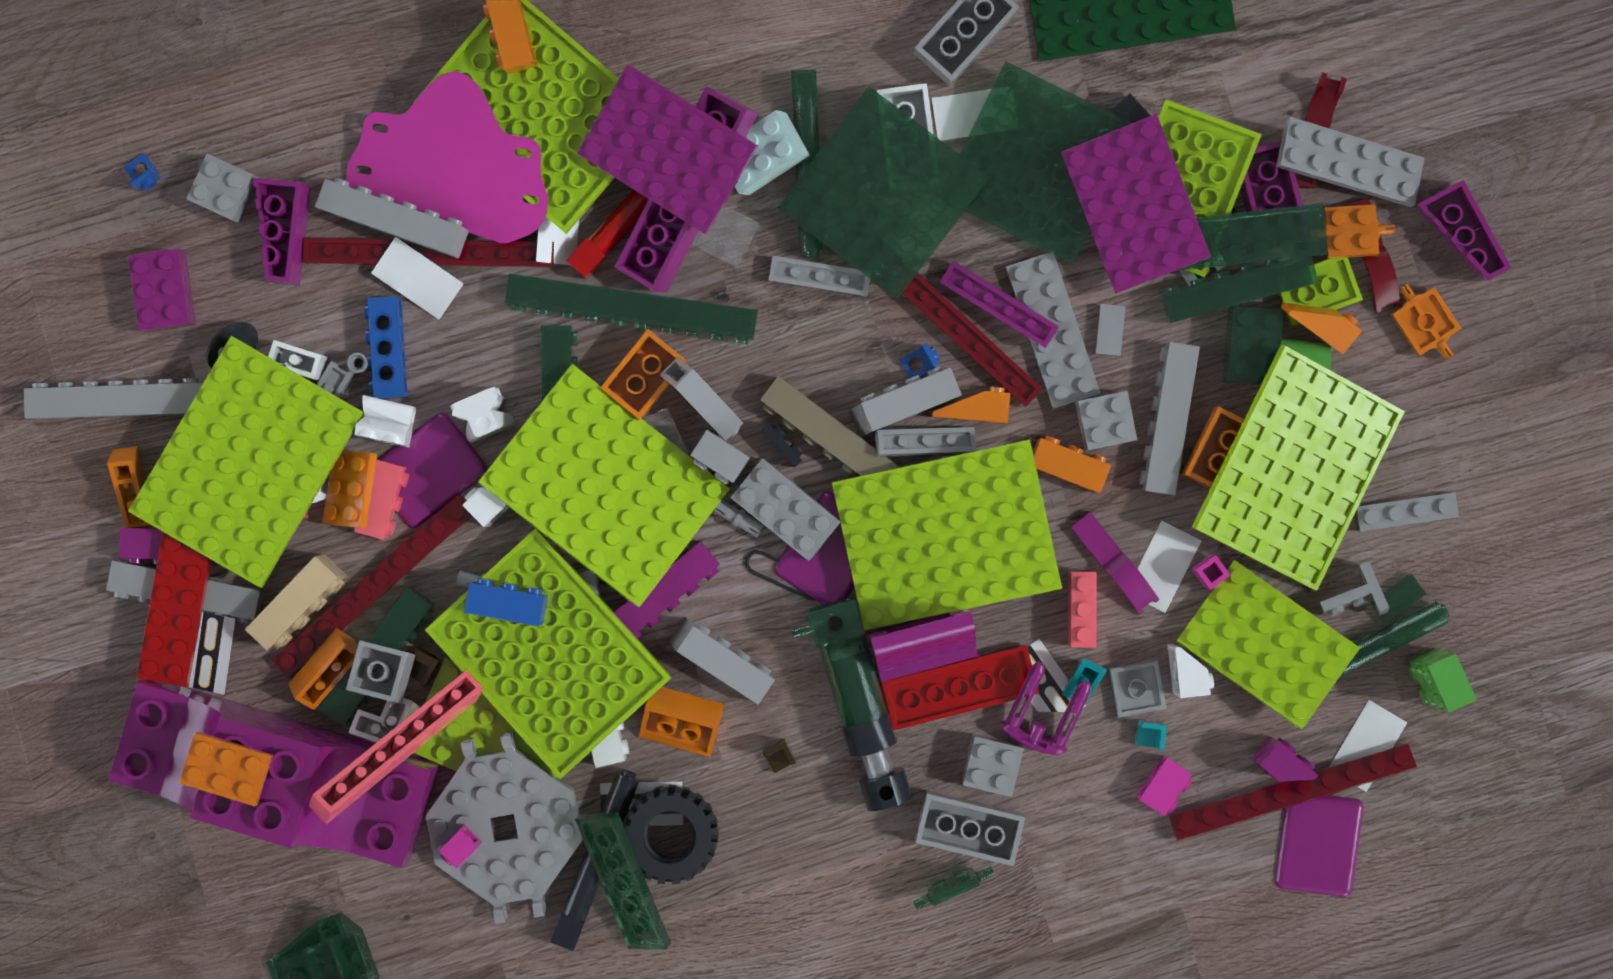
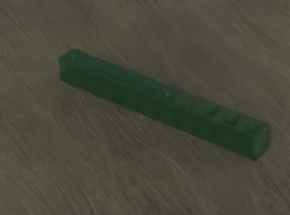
(631, 307)

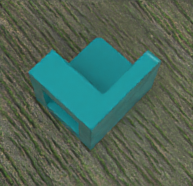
(1151, 734)

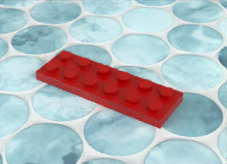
(174, 614)
(957, 687)

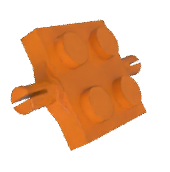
(1353, 231)
(1426, 321)

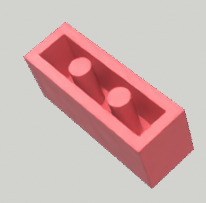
(384, 499)
(1082, 608)

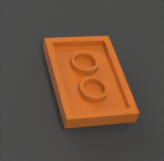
(350, 490)
(225, 768)

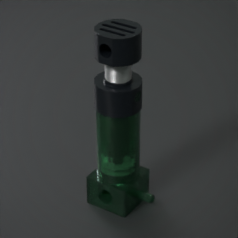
(858, 699)

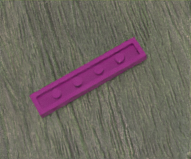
(999, 304)

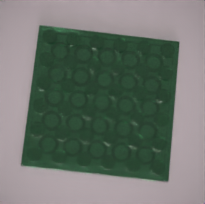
(1020, 149)
(883, 192)

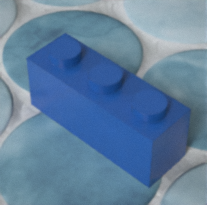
(506, 602)

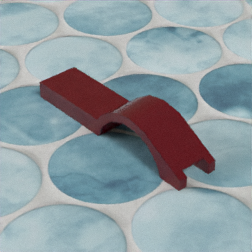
(1321, 112)
(1381, 274)

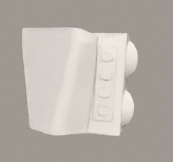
(482, 414)
(386, 422)

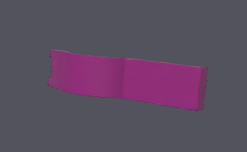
(1114, 562)

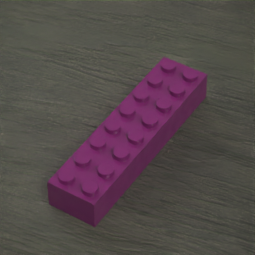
(660, 237)

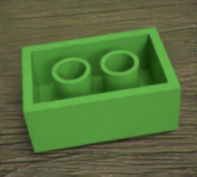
(1441, 680)

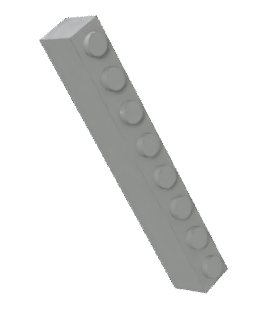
(109, 400)

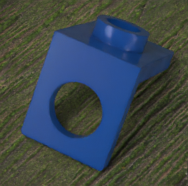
(146, 180)
(927, 355)

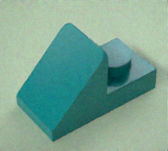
(1084, 671)

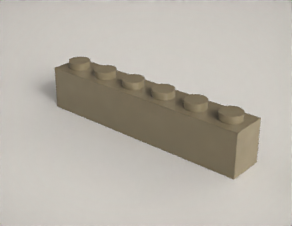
(823, 429)

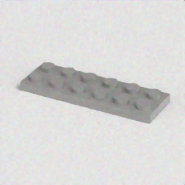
(1350, 162)
(1065, 361)

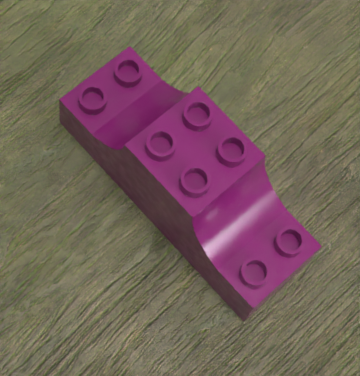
(305, 757)

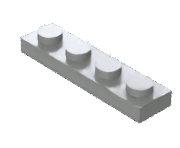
(818, 276)
(925, 441)
(1407, 511)

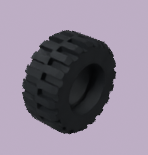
(703, 822)

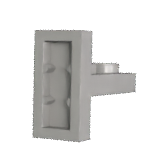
(1358, 596)

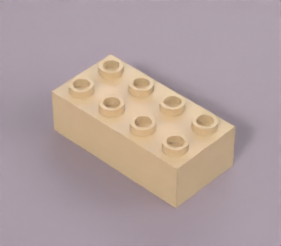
(296, 602)

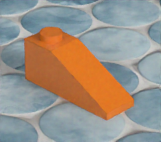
(1326, 323)
(983, 407)
(127, 479)

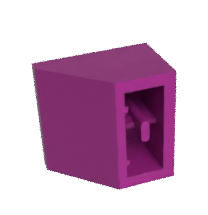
(1280, 763)

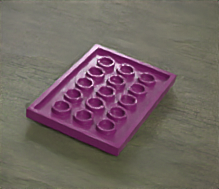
(667, 149)
(1136, 204)

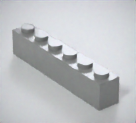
(391, 218)
(1170, 418)
(220, 597)

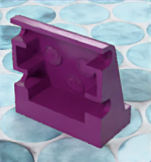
(923, 644)

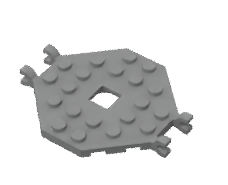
(543, 816)

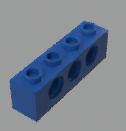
(392, 309)

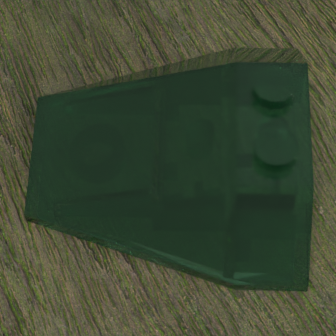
(326, 950)

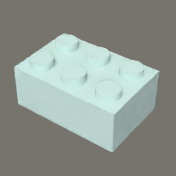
(777, 152)

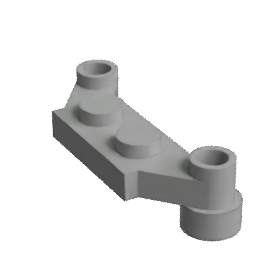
(339, 374)

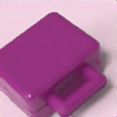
(438, 466)
(828, 573)
(1320, 846)

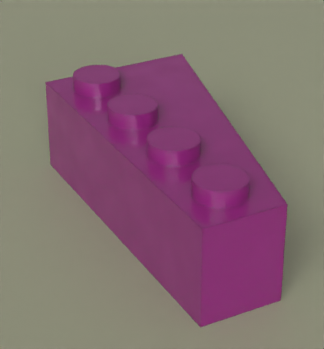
(283, 226)
(1464, 228)

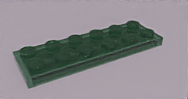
(1263, 235)
(623, 881)

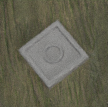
(1137, 688)

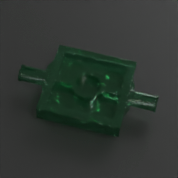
(943, 890)

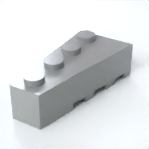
(905, 401)
(721, 660)

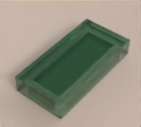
(1401, 596)

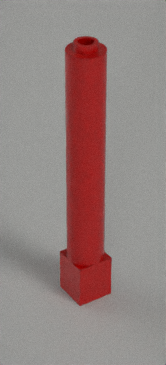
(596, 248)

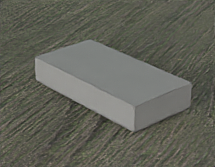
(1110, 330)

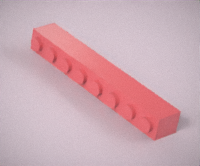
(395, 747)

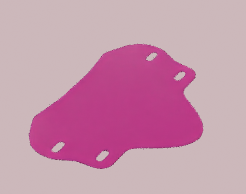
(454, 161)

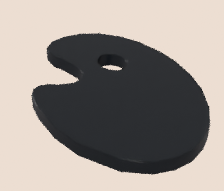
(241, 330)

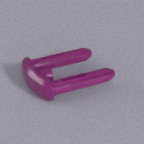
(1033, 737)

